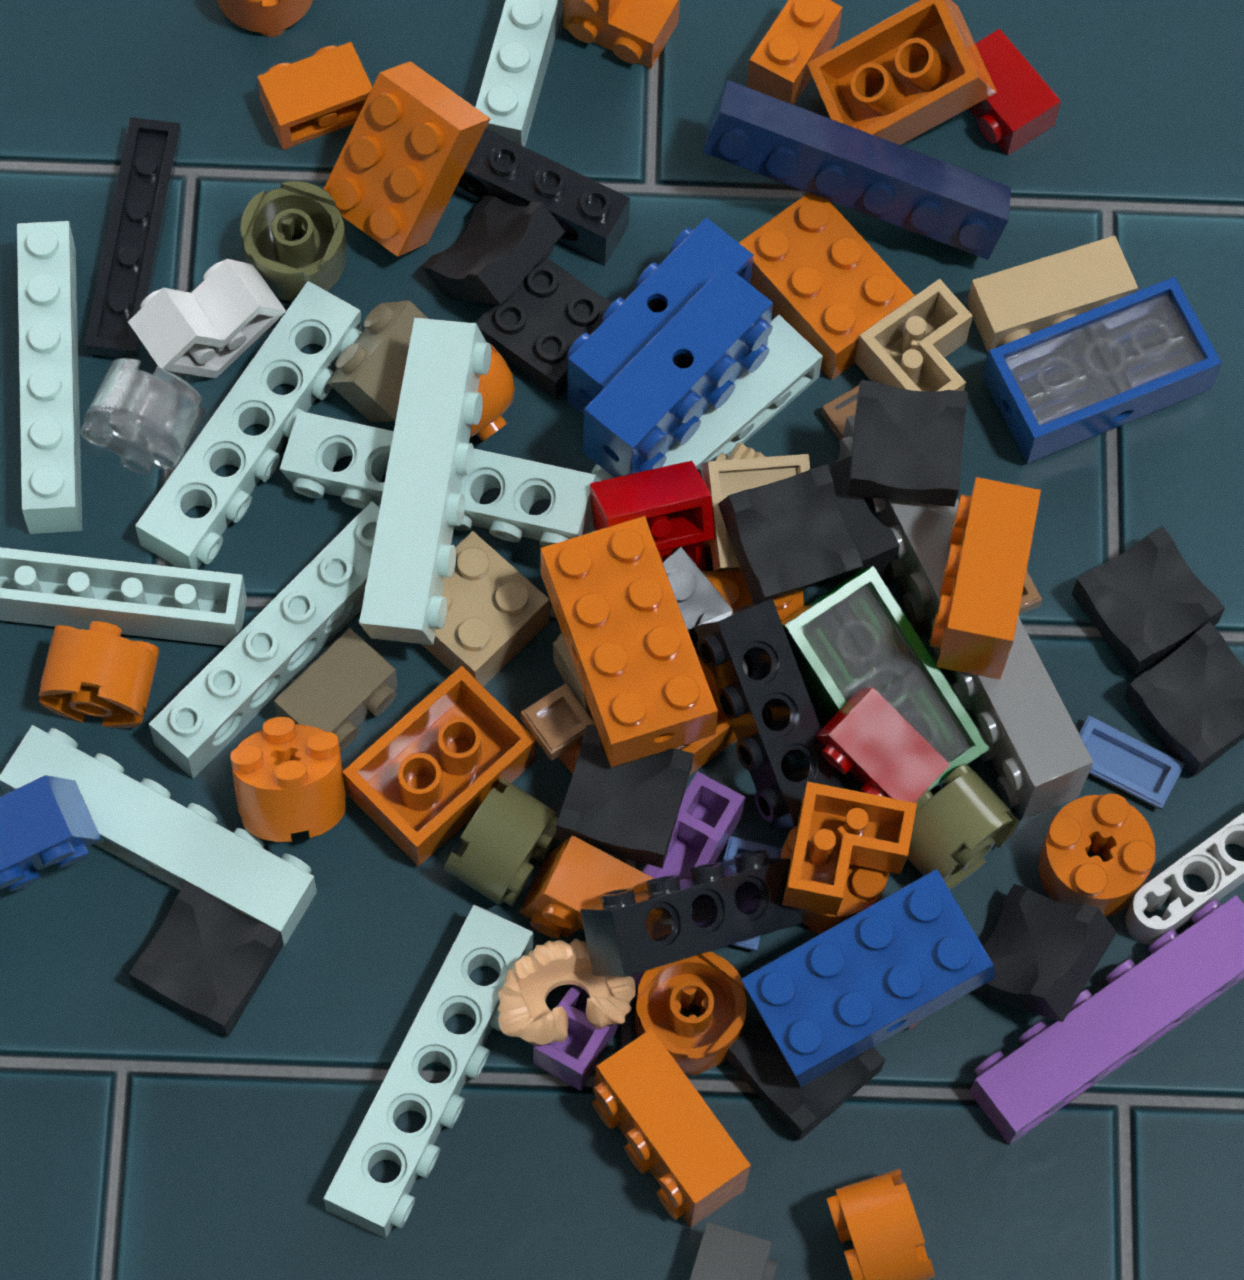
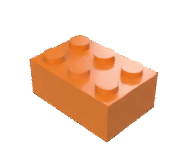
(904, 73)
(404, 157)
(823, 278)
(984, 577)
(439, 765)
(669, 1129)

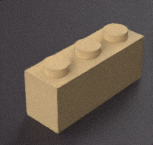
(1048, 291)

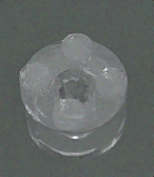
(143, 416)

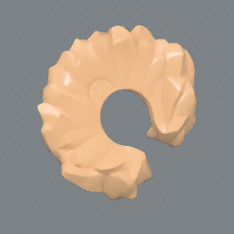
(545, 968)

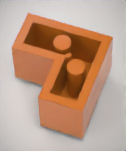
(627, 27)
(840, 830)
(572, 880)

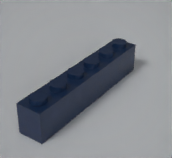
(857, 170)

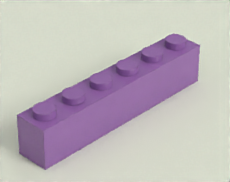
(1114, 1023)

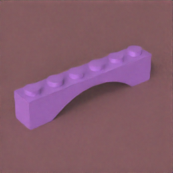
(700, 833)

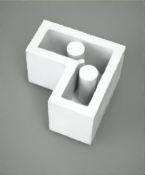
(212, 324)

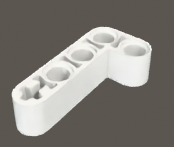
(1206, 860)

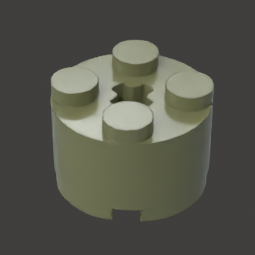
(294, 238)
(958, 827)
(501, 842)

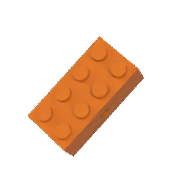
(628, 641)

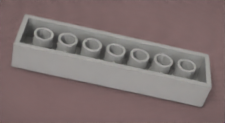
(1021, 715)

